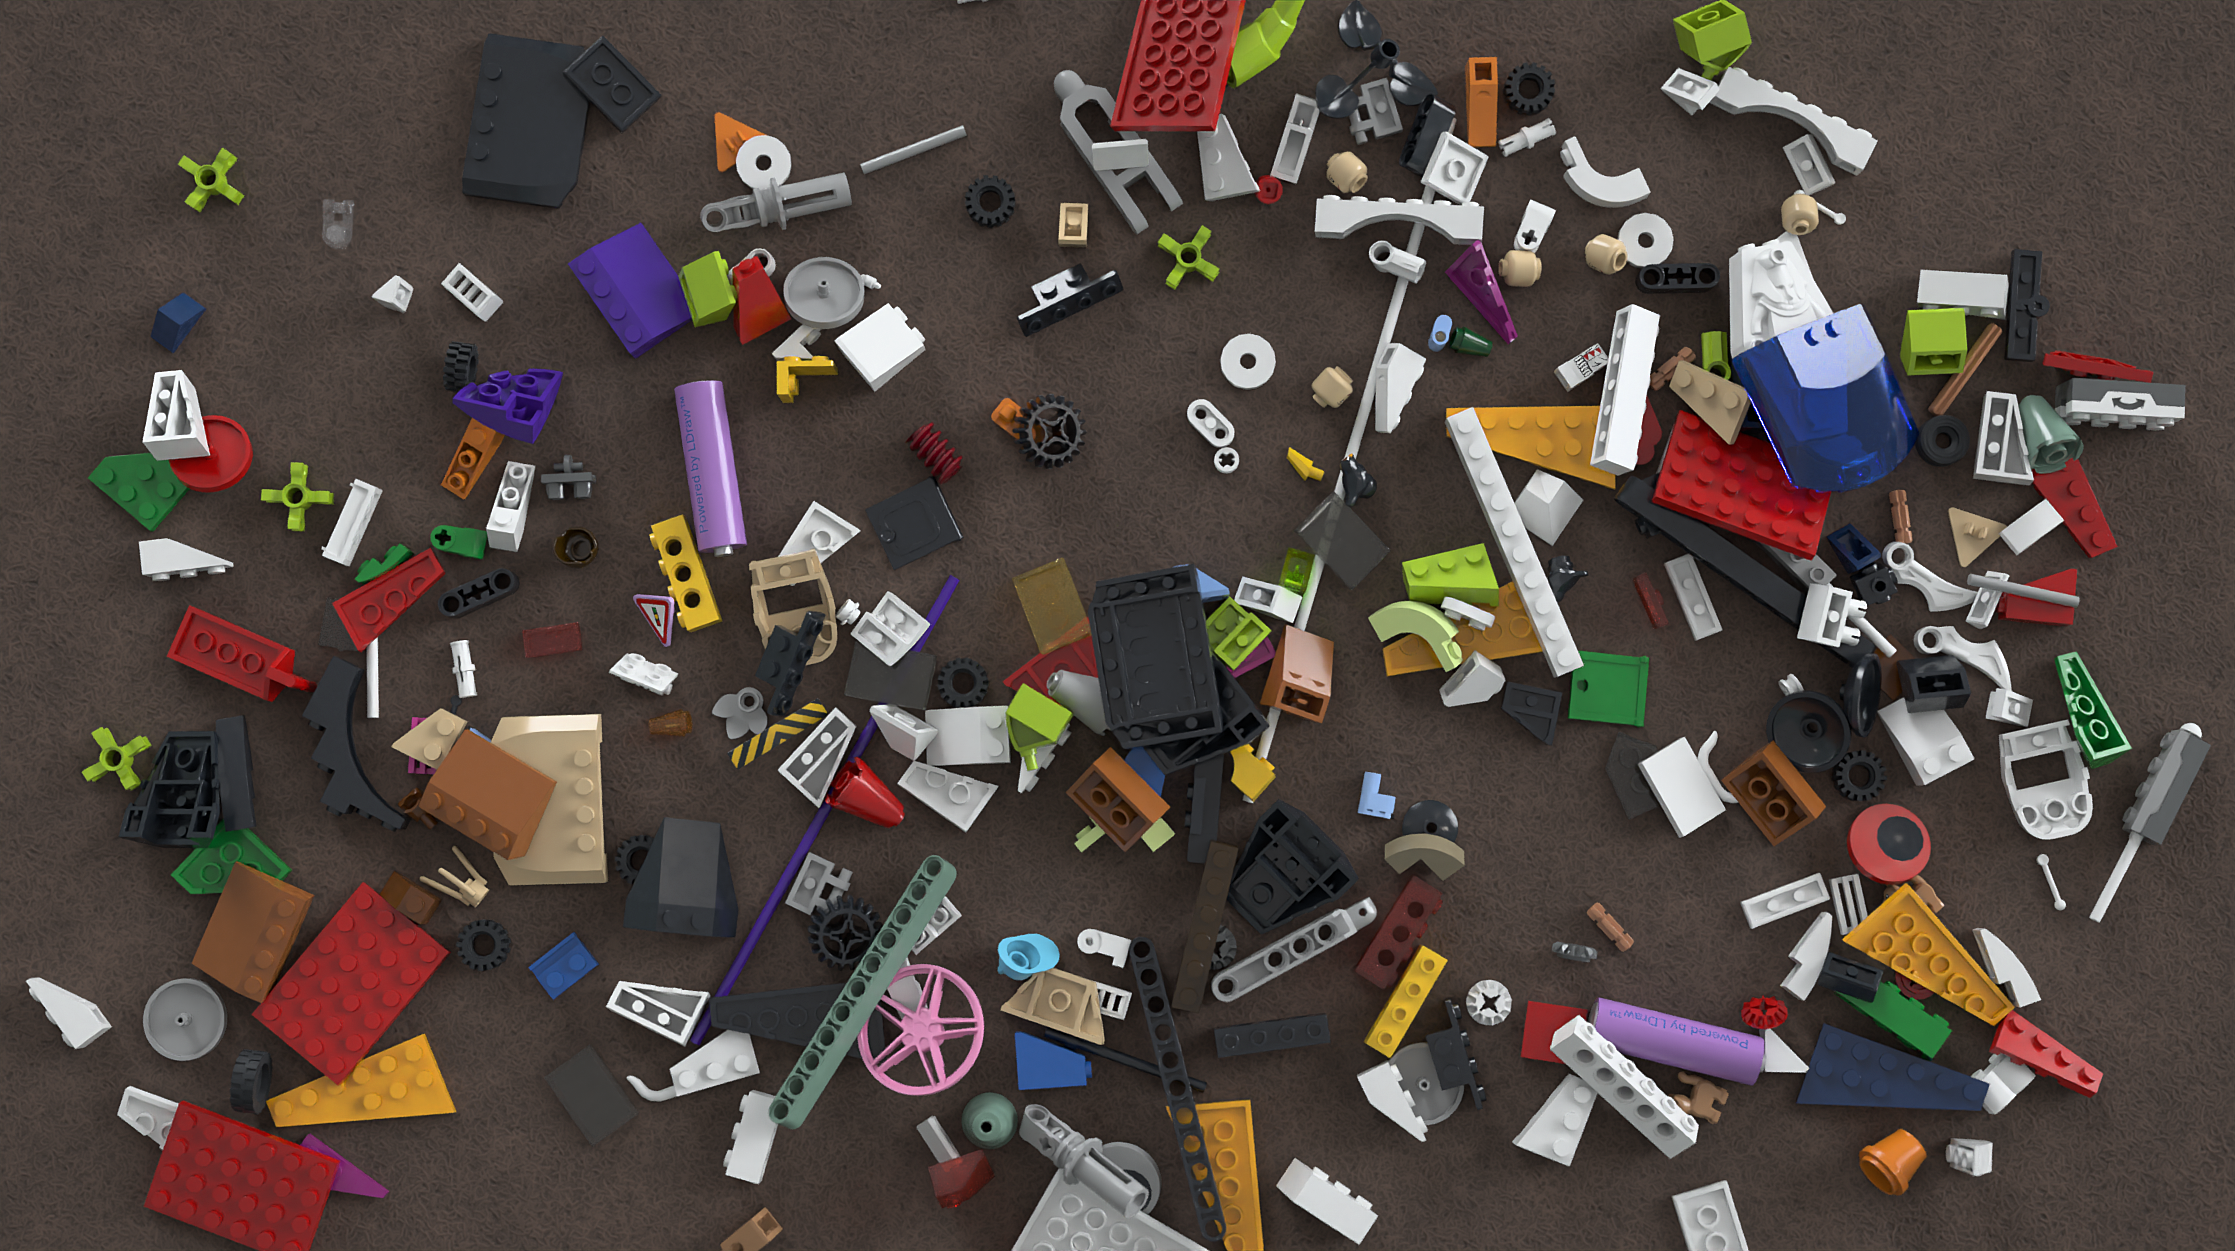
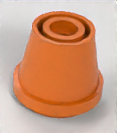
(1892, 1161)

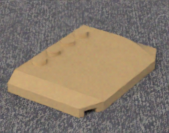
(570, 833)

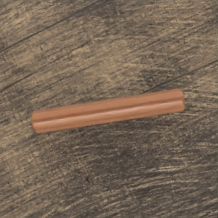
(1972, 361)

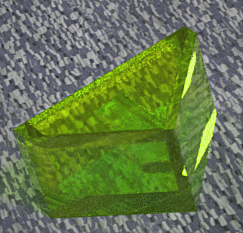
(1296, 571)

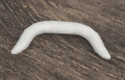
(1703, 760)
(651, 1095)

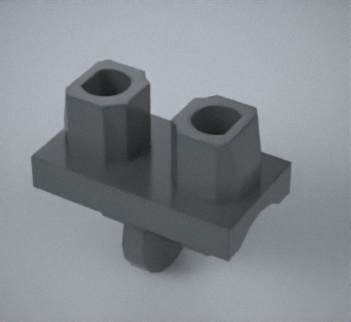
(581, 481)

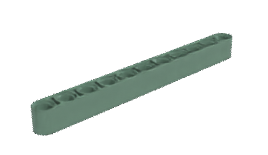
(862, 1006)

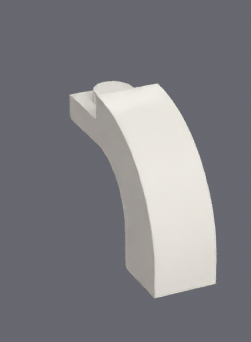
(1597, 188)

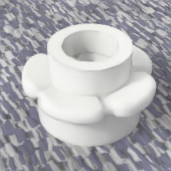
(848, 612)

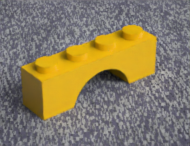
(1250, 774)

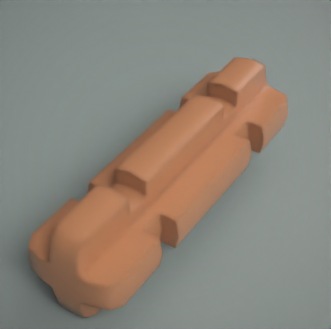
(1667, 370)
(1900, 516)
(1610, 927)

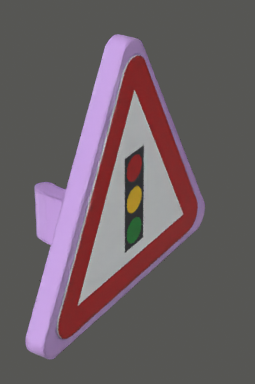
(658, 613)

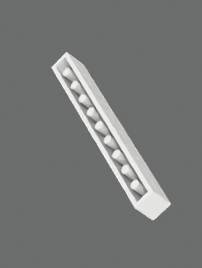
(1513, 542)

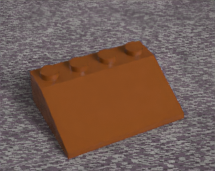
(488, 796)
(252, 931)

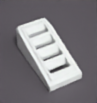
(486, 302)
(1126, 995)

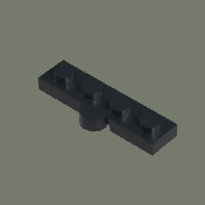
(2024, 305)

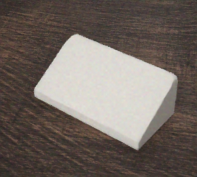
(1120, 154)
(1809, 164)
(394, 294)
(1985, 603)
(937, 1140)

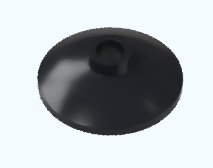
(1431, 811)

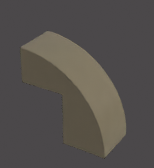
(1437, 852)

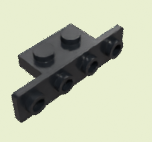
(1067, 295)
(786, 659)
(1205, 806)
(1451, 1057)

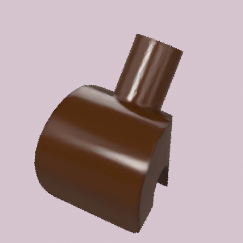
(410, 804)

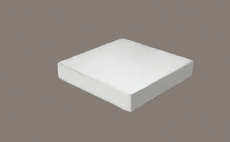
(1454, 169)

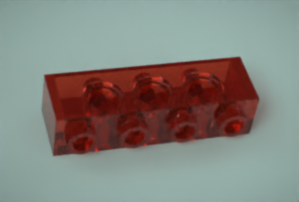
(1368, 964)

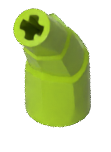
(1261, 41)

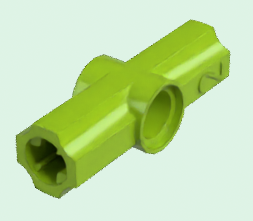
(1715, 352)

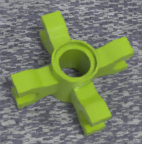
(199, 196)
(1205, 268)
(298, 482)
(109, 748)

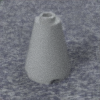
(1080, 696)

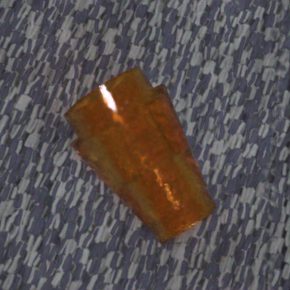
(672, 724)

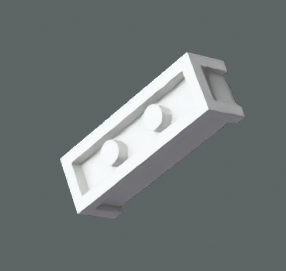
(352, 522)

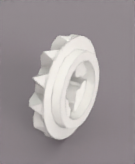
(1491, 989)

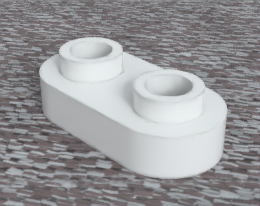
(1211, 423)
(1456, 609)

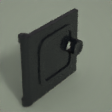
(919, 521)

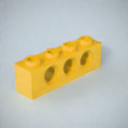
(678, 530)
(1405, 1001)

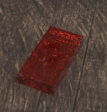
(1651, 600)
(552, 640)

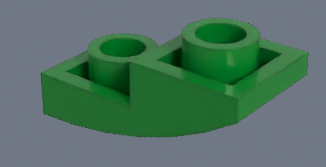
(374, 568)

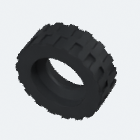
(251, 1081)

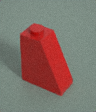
(757, 302)
(2036, 611)

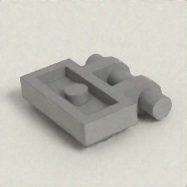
(1380, 110)
(811, 883)

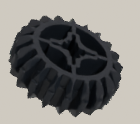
(1064, 415)
(834, 931)

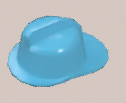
(1026, 955)

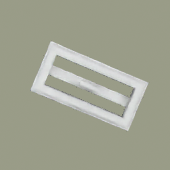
(1849, 901)

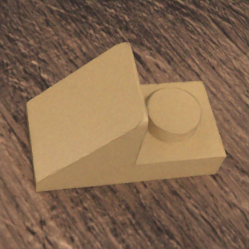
(1073, 225)

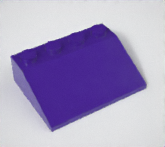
(634, 288)

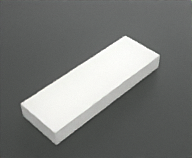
(1693, 596)
(1785, 900)

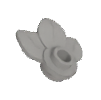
(739, 716)

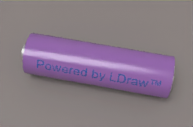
(710, 467)
(1679, 1041)

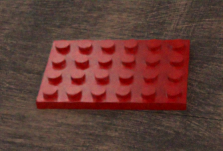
(1177, 65)
(1738, 488)
(351, 984)
(240, 1181)

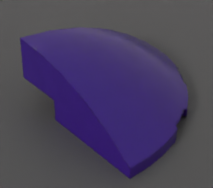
(512, 403)

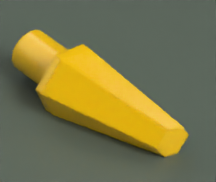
(1304, 465)

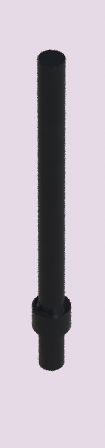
(1073, 1042)

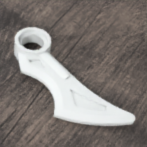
(1939, 593)
(1983, 656)

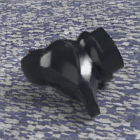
(1356, 481)
(1562, 576)

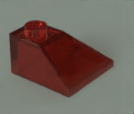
(960, 1178)

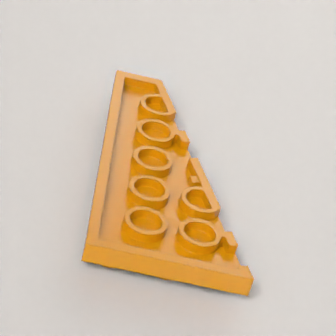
(1545, 436)
(1507, 637)
(1919, 946)
(385, 1085)
(1231, 1152)

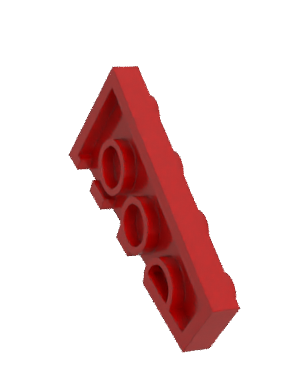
(383, 600)

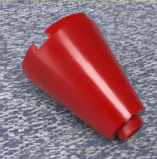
(864, 795)

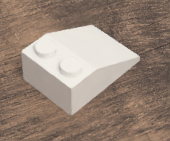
(968, 736)
(1925, 741)

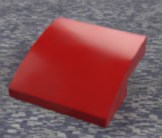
(1540, 1025)

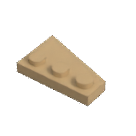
(1712, 398)

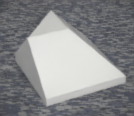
(1547, 506)
(902, 730)

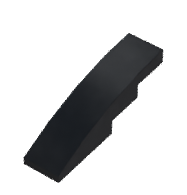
(235, 773)

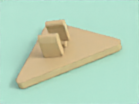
(1972, 534)

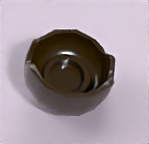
(586, 548)

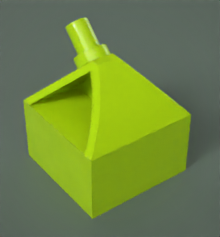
(1713, 36)
(1034, 723)

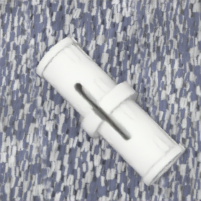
(1527, 137)
(463, 669)

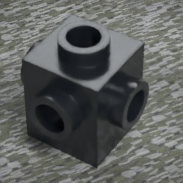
(1874, 583)

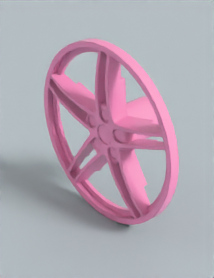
(924, 1032)

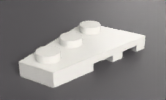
(948, 794)

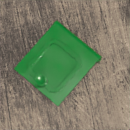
(1613, 689)

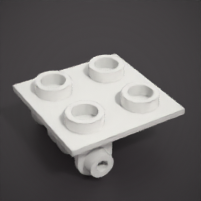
(636, 670)

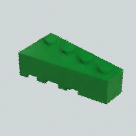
(1904, 1018)

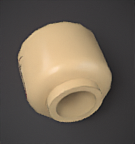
(1347, 172)
(1799, 214)
(1606, 254)
(1520, 268)
(1332, 387)

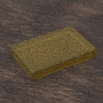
(1052, 606)

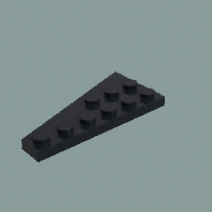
(790, 1015)

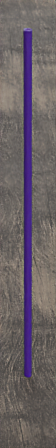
(810, 835)

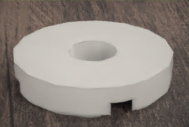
(758, 147)
(1656, 229)
(1254, 346)

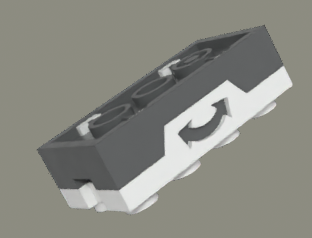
(2120, 403)

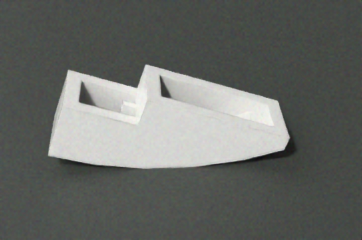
(1296, 139)
(1810, 957)
(2006, 969)

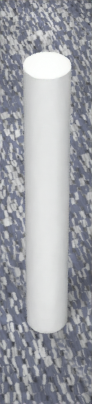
(372, 680)

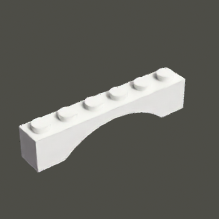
(1843, 144)
(1341, 217)

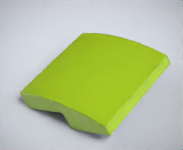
(1234, 633)

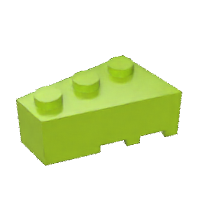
(1453, 574)

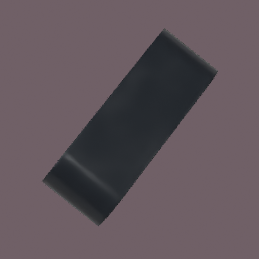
(1430, 121)
(1688, 285)
(469, 589)

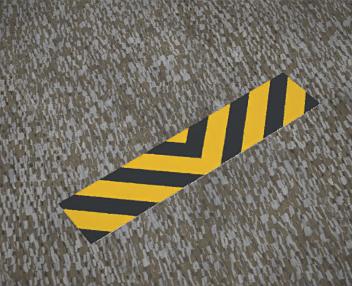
(777, 733)

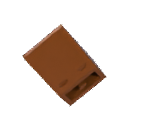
(1300, 675)

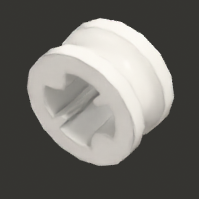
(1226, 451)
(1790, 685)

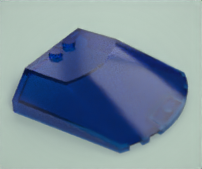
(1830, 402)

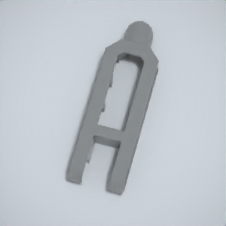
(1073, 94)
(1255, 969)

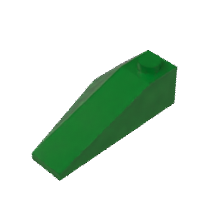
(2091, 718)

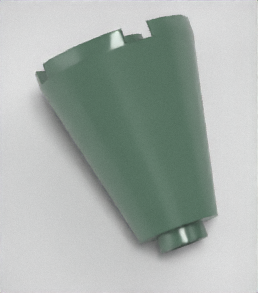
(2047, 436)
(997, 1111)

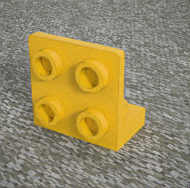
(792, 365)

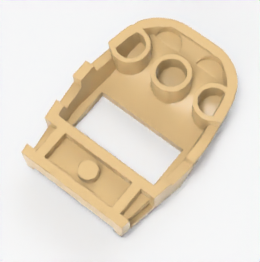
(786, 571)

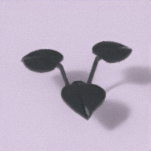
(1360, 28)

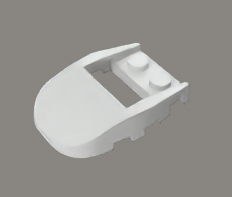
(2053, 807)

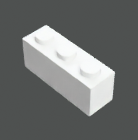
(752, 1137)

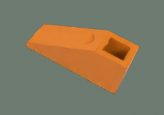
(1481, 101)
(471, 458)

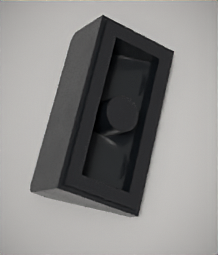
(1850, 977)

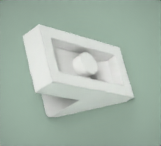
(1690, 90)
(794, 344)
(2009, 707)

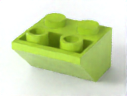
(708, 289)
(1934, 341)

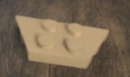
(1061, 1003)

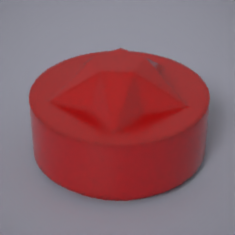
(1270, 189)

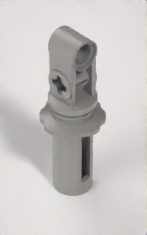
(766, 204)
(1082, 1160)

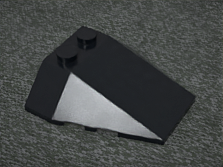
(1241, 726)
(180, 795)
(1287, 869)
(684, 883)

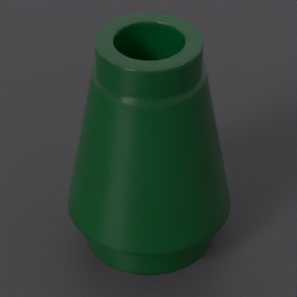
(1468, 342)

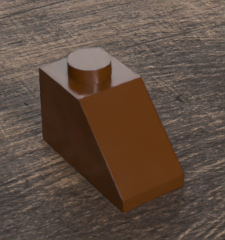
(410, 898)

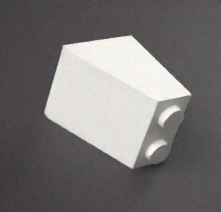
(881, 345)

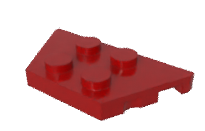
(2103, 368)
(1074, 657)

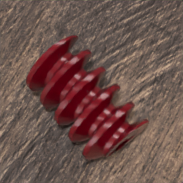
(935, 453)

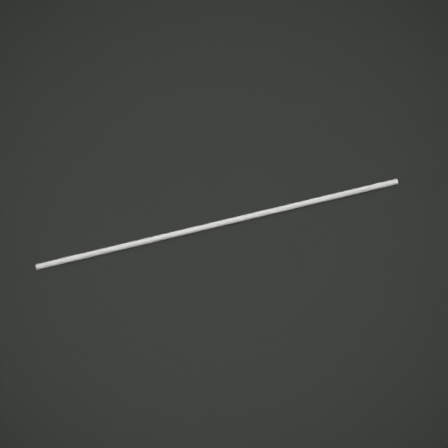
(1352, 448)

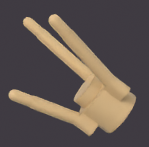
(472, 891)

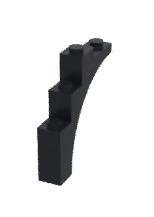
(333, 709)

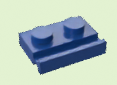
(563, 965)

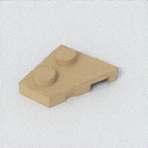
(432, 738)

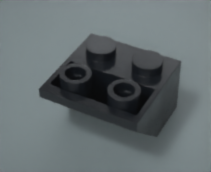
(1933, 683)

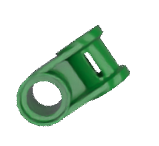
(464, 541)

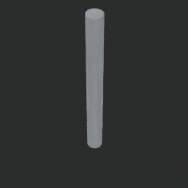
(913, 149)
(2023, 590)

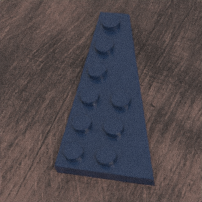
(1866, 1073)

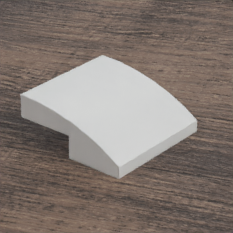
(890, 629)

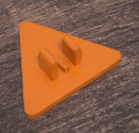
(729, 139)

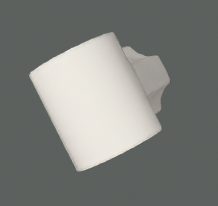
(1398, 262)

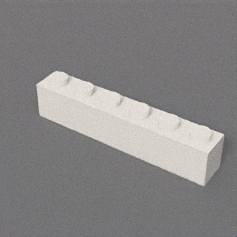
(1625, 390)

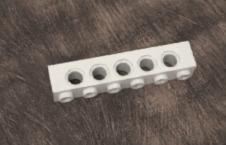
(1624, 1087)

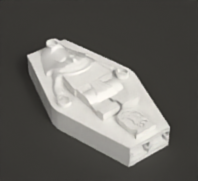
(1770, 294)

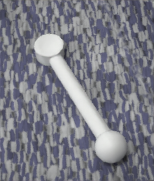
(1838, 218)
(2043, 860)

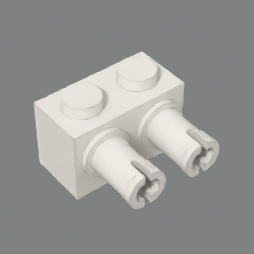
(1826, 616)

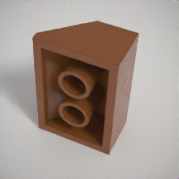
(1773, 793)
(1117, 799)

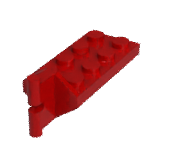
(236, 655)

